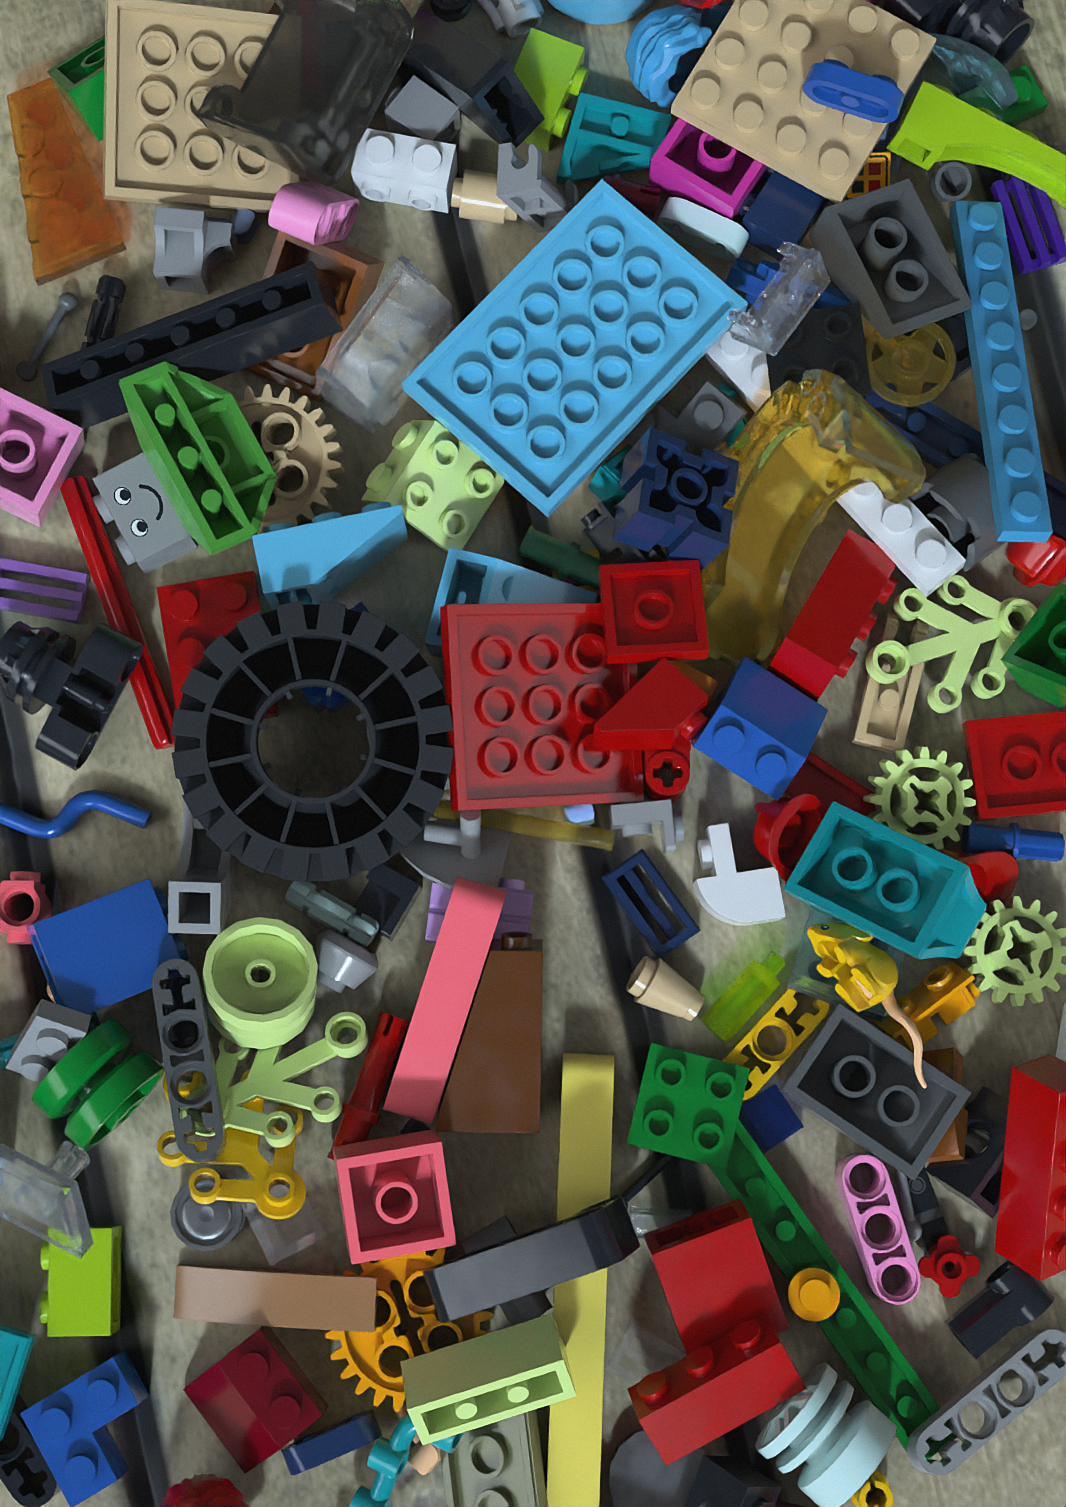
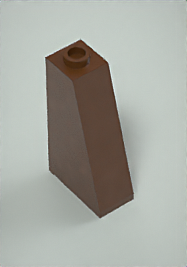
(498, 1056)

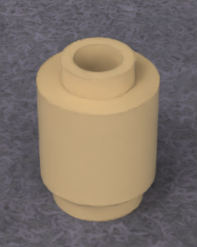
(477, 198)

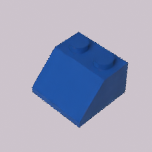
(760, 728)

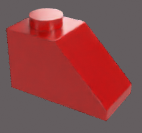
(654, 712)

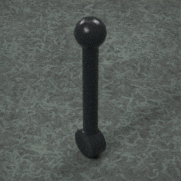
(647, 1177)

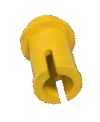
(883, 1496)

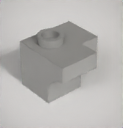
(190, 249)

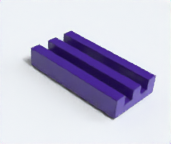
(1046, 217)

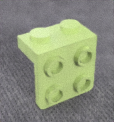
(436, 483)

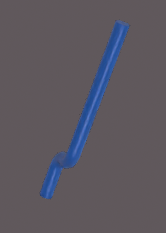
(72, 812)

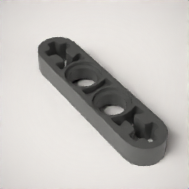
(184, 1060)

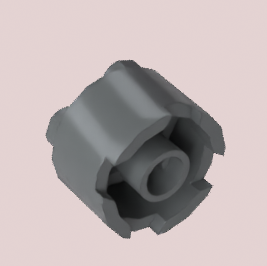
(960, 507)

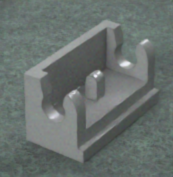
(529, 191)

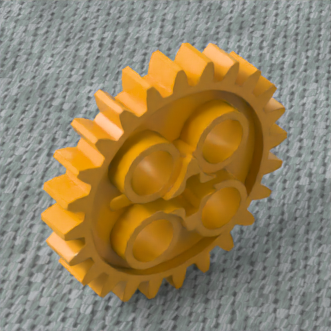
(365, 1349)

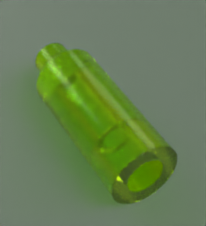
(743, 997)

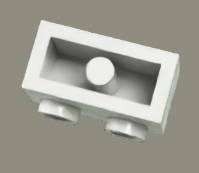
(404, 170)

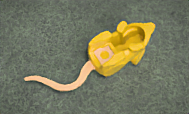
(863, 975)

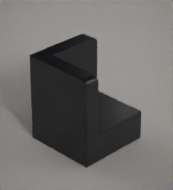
(387, 899)

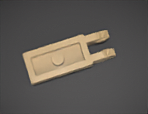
(889, 707)

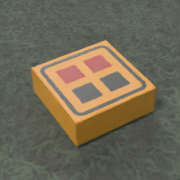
(873, 175)

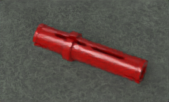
(371, 1081)

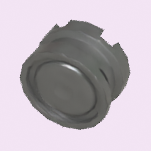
(205, 1225)

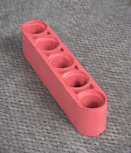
(444, 1000)

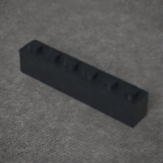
(200, 341)

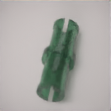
(561, 557)

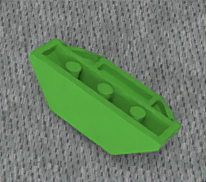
(200, 454)

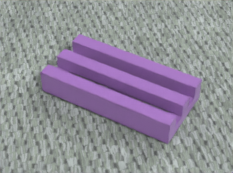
(48, 573)

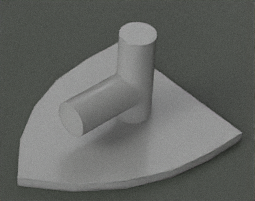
(459, 849)

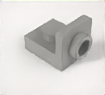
(638, 819)

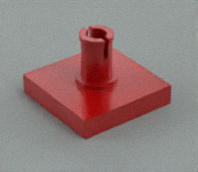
(653, 611)

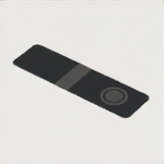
(926, 1209)

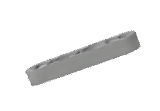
(987, 1394)

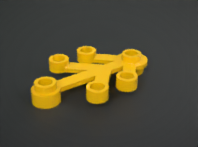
(242, 1151)

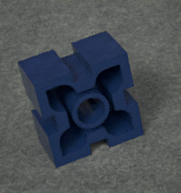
(675, 499)

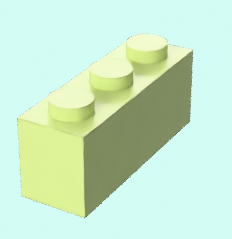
(487, 1379)

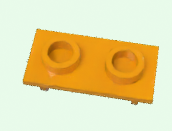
(944, 991)

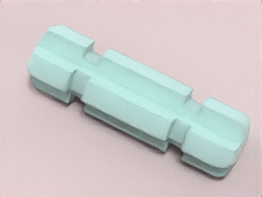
(332, 912)

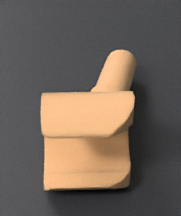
(421, 1457)

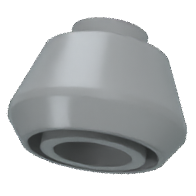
(342, 961)

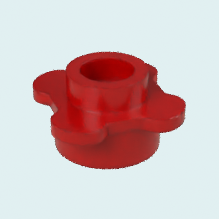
(933, 1264)

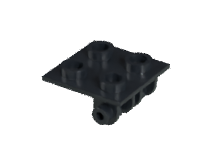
(826, 341)

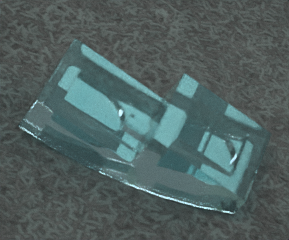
(970, 65)

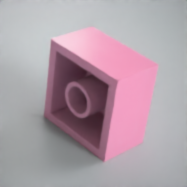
(34, 457)

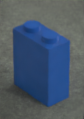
(106, 947)

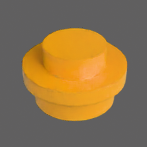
(813, 1294)

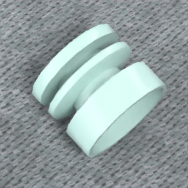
(836, 1444)

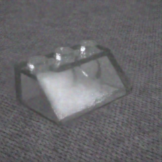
(384, 346)

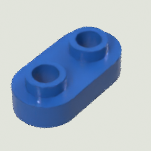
(853, 92)

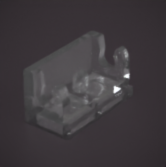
(782, 301)
(280, 1236)

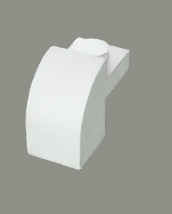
(733, 896)

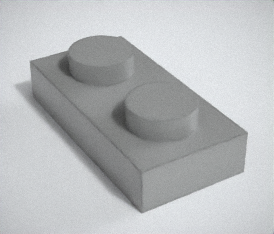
(46, 1039)

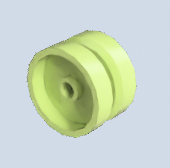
(260, 982)

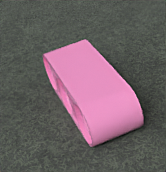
(313, 212)
(895, 1246)

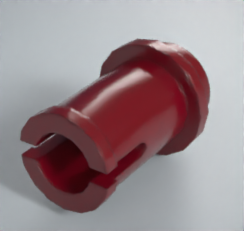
(641, 196)

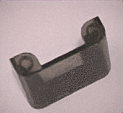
(314, 84)

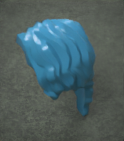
(668, 48)

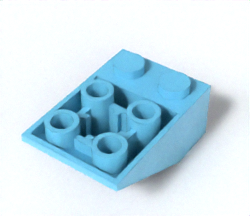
(327, 555)
(489, 580)

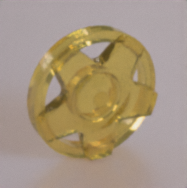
(909, 364)

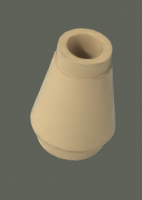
(664, 989)

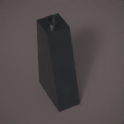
(472, 79)

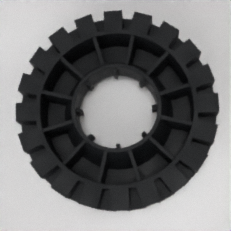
(221, 725)

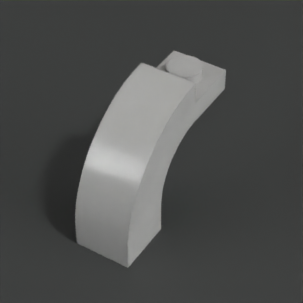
(203, 884)

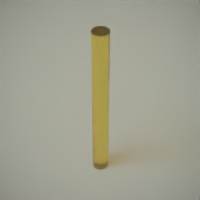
(535, 826)

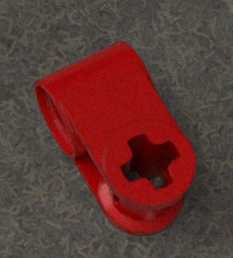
(677, 762)

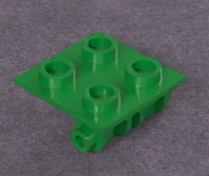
(688, 1106)

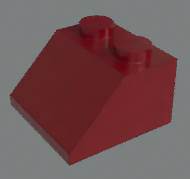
(256, 1398)

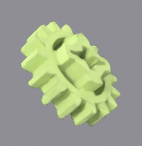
(936, 787)
(1025, 968)

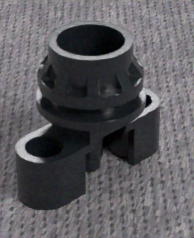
(992, 25)
(41, 670)

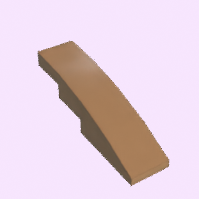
(276, 1298)

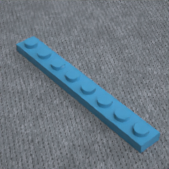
(1000, 374)

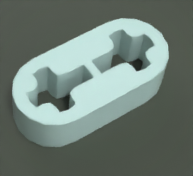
(702, 229)

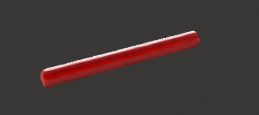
(118, 607)

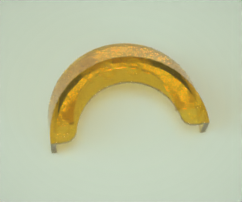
(793, 464)

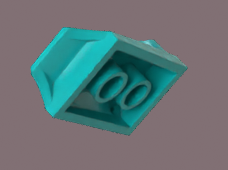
(888, 885)

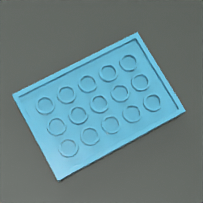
(574, 347)

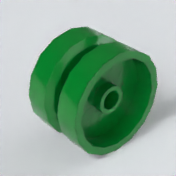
(98, 1084)

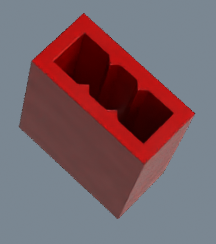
(713, 1274)

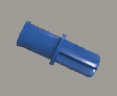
(1014, 841)

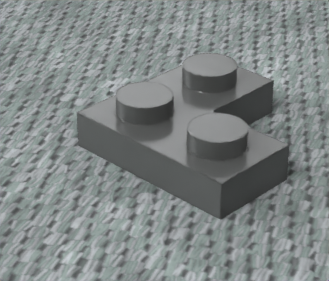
(701, 424)

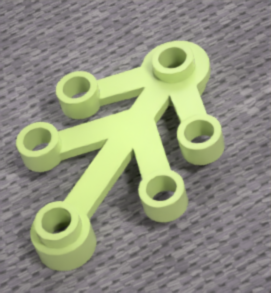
(960, 637)
(270, 1081)

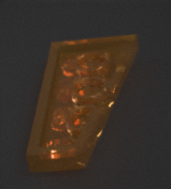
(61, 196)

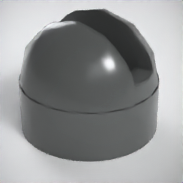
(956, 177)

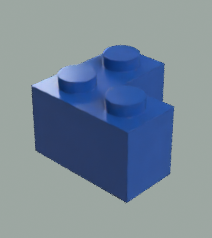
(73, 1428)

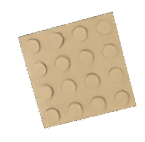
(754, 77)
(155, 80)

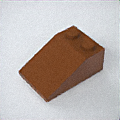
(352, 280)

